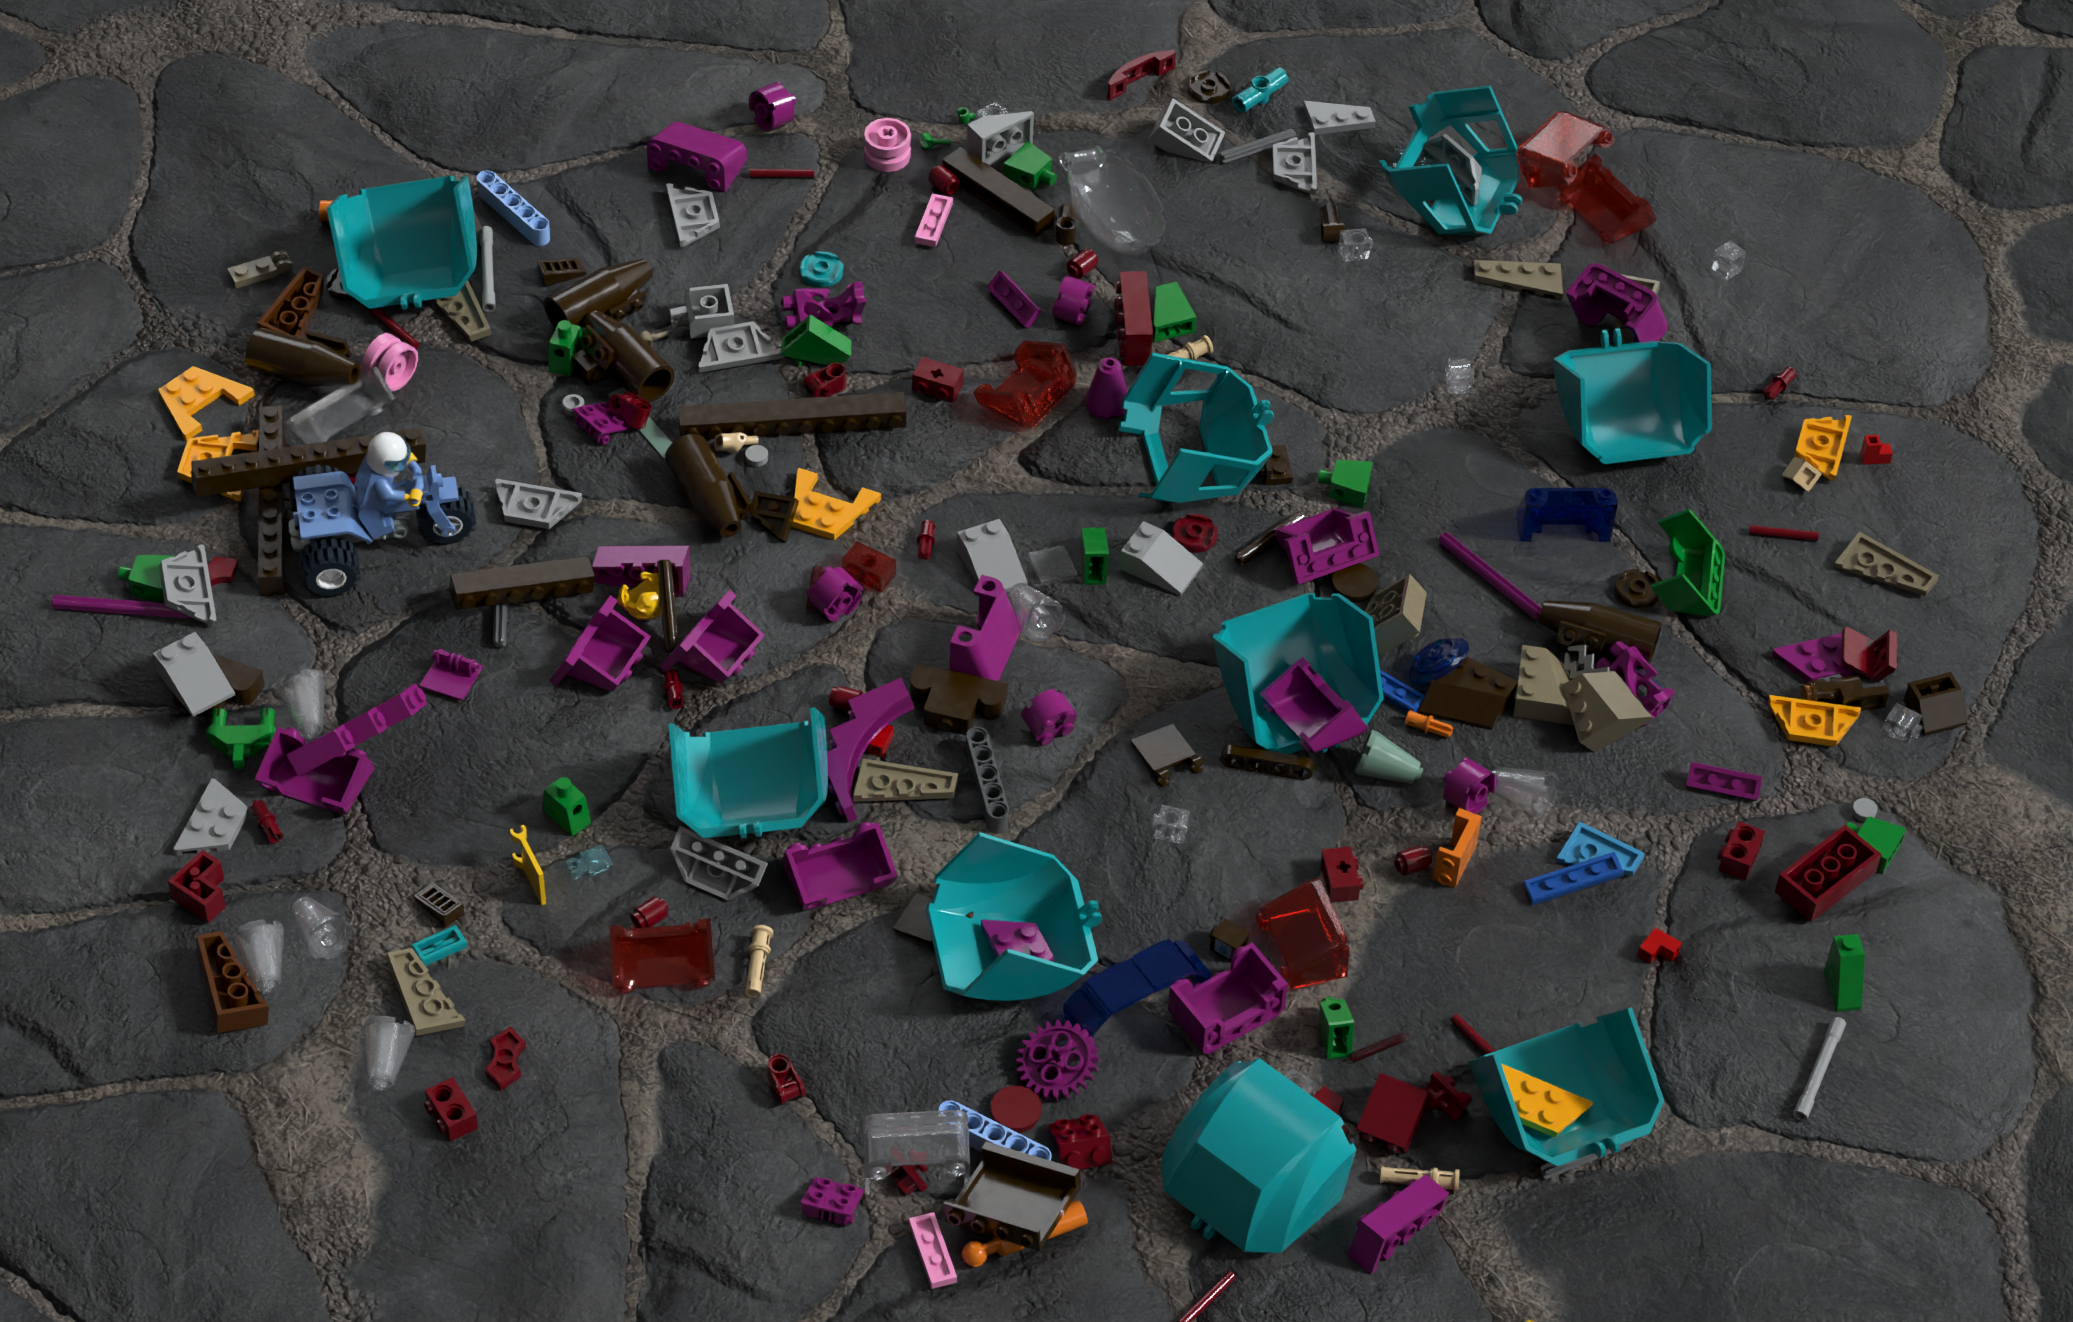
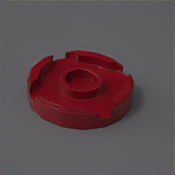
(1195, 532)
(1016, 1108)

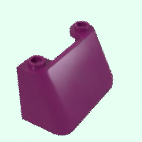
(1312, 708)

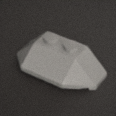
(1462, 164)
(715, 865)

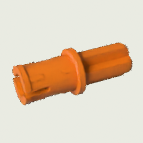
(1428, 724)

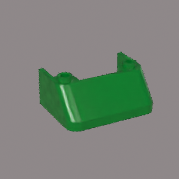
(1699, 569)

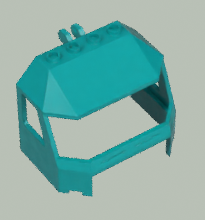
(1500, 168)
(1229, 426)

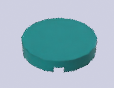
(821, 269)

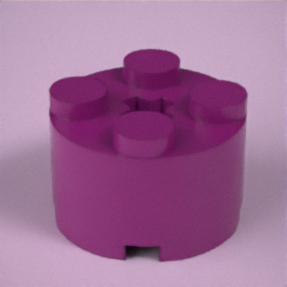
(772, 106)
(1073, 300)
(835, 593)
(1049, 716)
(1469, 786)

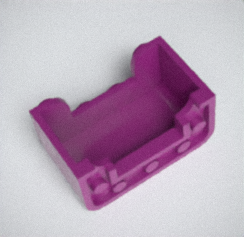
(1606, 291)
(1229, 1001)

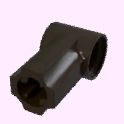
(1331, 223)
(1066, 224)

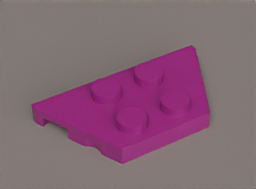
(1814, 658)
(1017, 937)

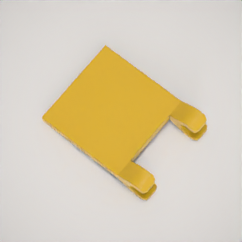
(529, 864)

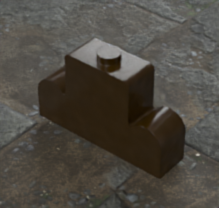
(244, 680)
(955, 697)

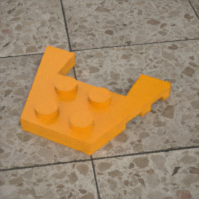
(196, 390)
(213, 447)
(826, 514)

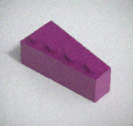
(625, 563)
(1396, 1221)

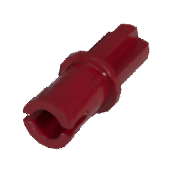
(1779, 383)
(925, 539)
(673, 689)
(266, 821)

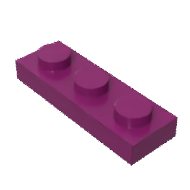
(1014, 299)
(1724, 780)

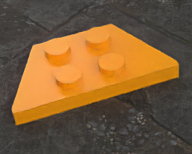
(1823, 443)
(1813, 720)
(1543, 1104)

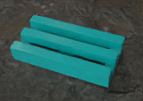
(441, 948)

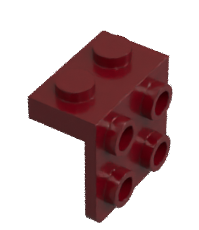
(1869, 657)
(1082, 1142)

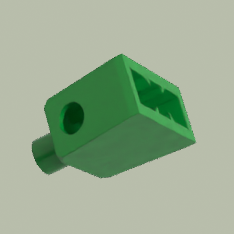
(1029, 167)
(564, 342)
(1348, 481)
(144, 577)
(566, 806)
(1882, 836)
(1335, 1016)

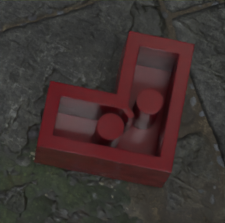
(197, 887)

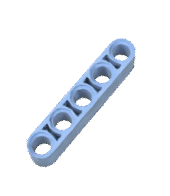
(513, 208)
(987, 1129)

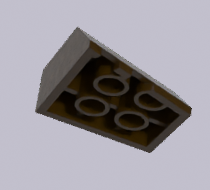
(1471, 695)

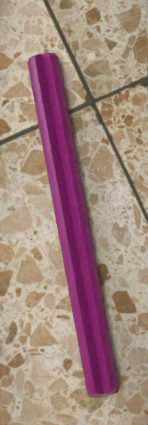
(1490, 575)
(115, 606)

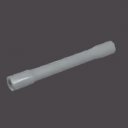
(488, 293)
(1806, 1100)

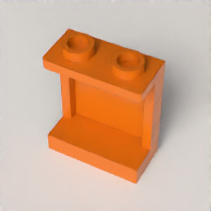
(1451, 864)

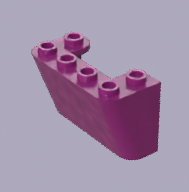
(698, 148)
(992, 646)
(328, 786)
(840, 868)

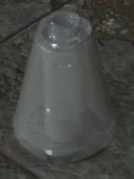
(1036, 612)
(304, 700)
(1527, 788)
(321, 928)
(262, 952)
(386, 1049)

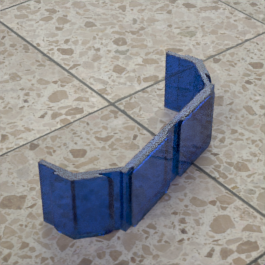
(1131, 982)

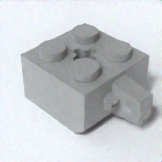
(704, 309)

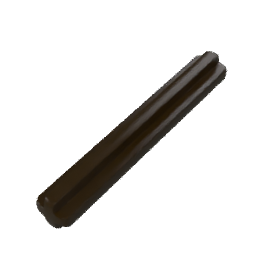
(1264, 541)
(667, 604)

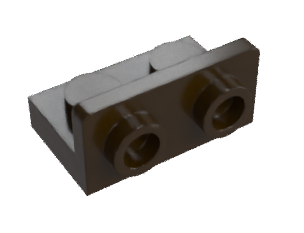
(1277, 467)

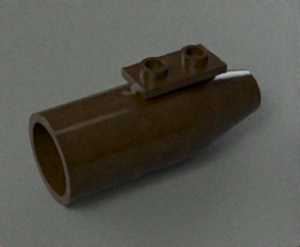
(608, 290)
(626, 355)
(308, 361)
(706, 486)
(1599, 627)

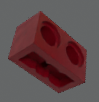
(1741, 850)
(454, 1107)

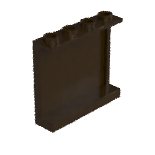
(1014, 1197)

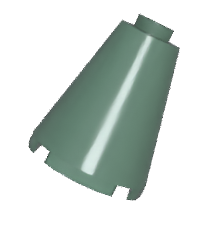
(1386, 761)

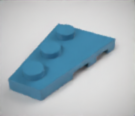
(1590, 843)

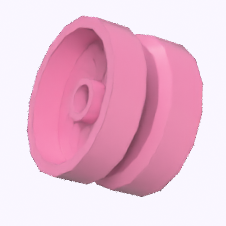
(887, 144)
(392, 358)

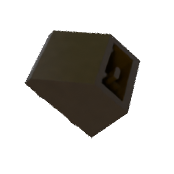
(1938, 701)

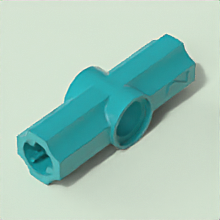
(1260, 90)

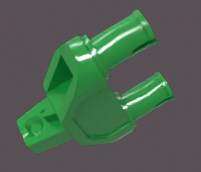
(241, 740)

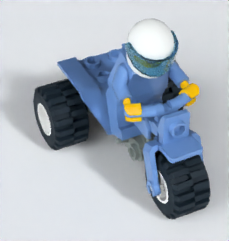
(338, 513)

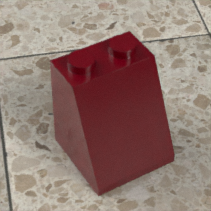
(1393, 1114)

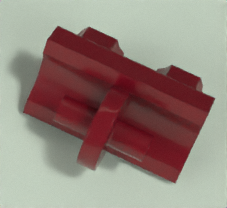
(1446, 1097)
(911, 1180)

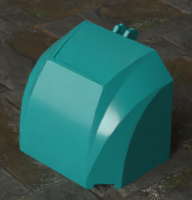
(405, 241)
(1635, 398)
(1266, 642)
(750, 777)
(1012, 885)
(1594, 1061)
(1257, 1159)

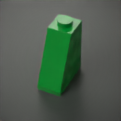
(1172, 313)
(816, 343)
(1094, 556)
(1845, 972)

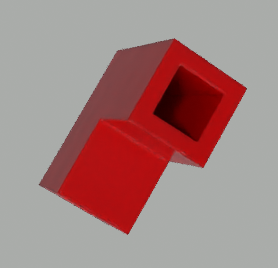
(1874, 452)
(881, 741)
(1661, 944)

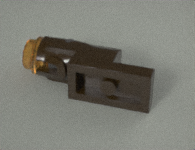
(1845, 691)

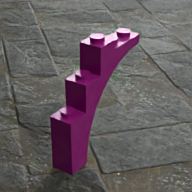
(868, 717)
(357, 730)

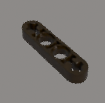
(1239, 758)

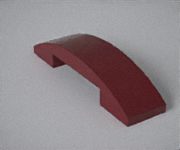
(1155, 62)

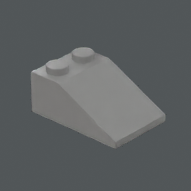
(1186, 133)
(999, 135)
(990, 552)
(1159, 559)
(192, 674)

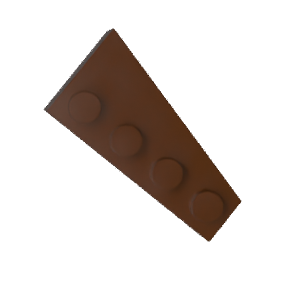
(296, 304)
(230, 992)

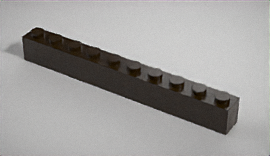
(795, 415)
(281, 464)
(271, 509)

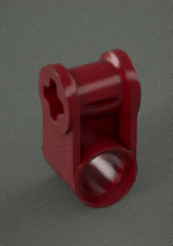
(827, 380)
(630, 408)
(786, 1082)

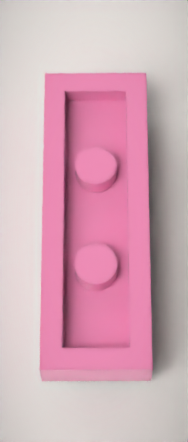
(933, 220)
(932, 1250)

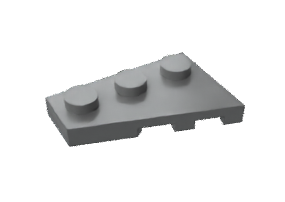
(1334, 118)

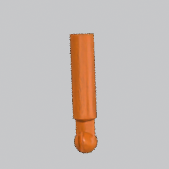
(976, 1253)

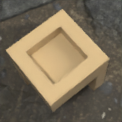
(1802, 473)

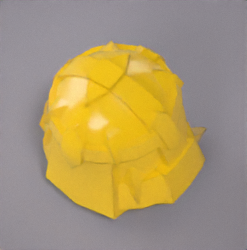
(644, 600)

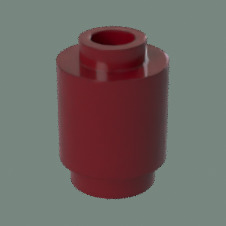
(944, 180)
(1082, 263)
(840, 695)
(1413, 860)
(649, 913)

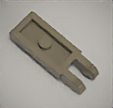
(260, 269)

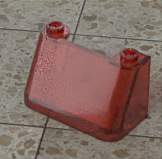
(1551, 150)
(1606, 202)
(1036, 385)
(1307, 935)
(662, 956)

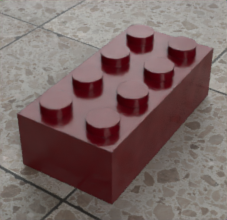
(1133, 318)
(1827, 873)

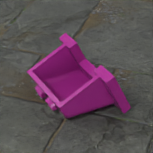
(1327, 543)
(717, 642)
(604, 650)

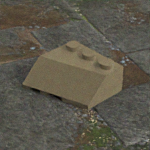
(1397, 613)
(1541, 688)
(1603, 708)

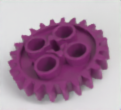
(1047, 1043)

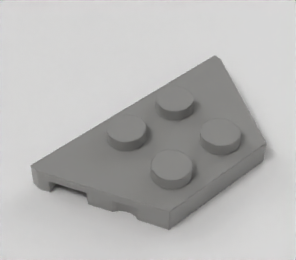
(1296, 163)
(692, 213)
(737, 346)
(534, 504)
(188, 585)
(213, 822)

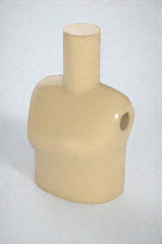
(733, 441)

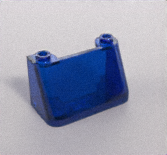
(1567, 506)

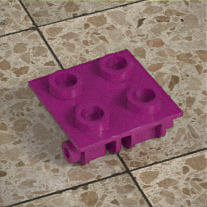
(599, 421)
(451, 674)
(831, 1197)

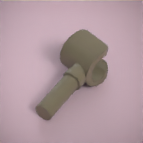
(650, 337)

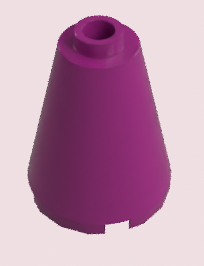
(1106, 390)

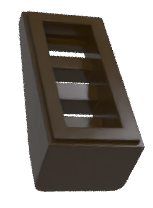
(554, 271)
(445, 917)

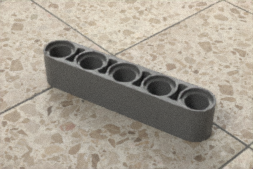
(987, 780)

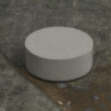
(571, 401)
(756, 455)
(1863, 809)

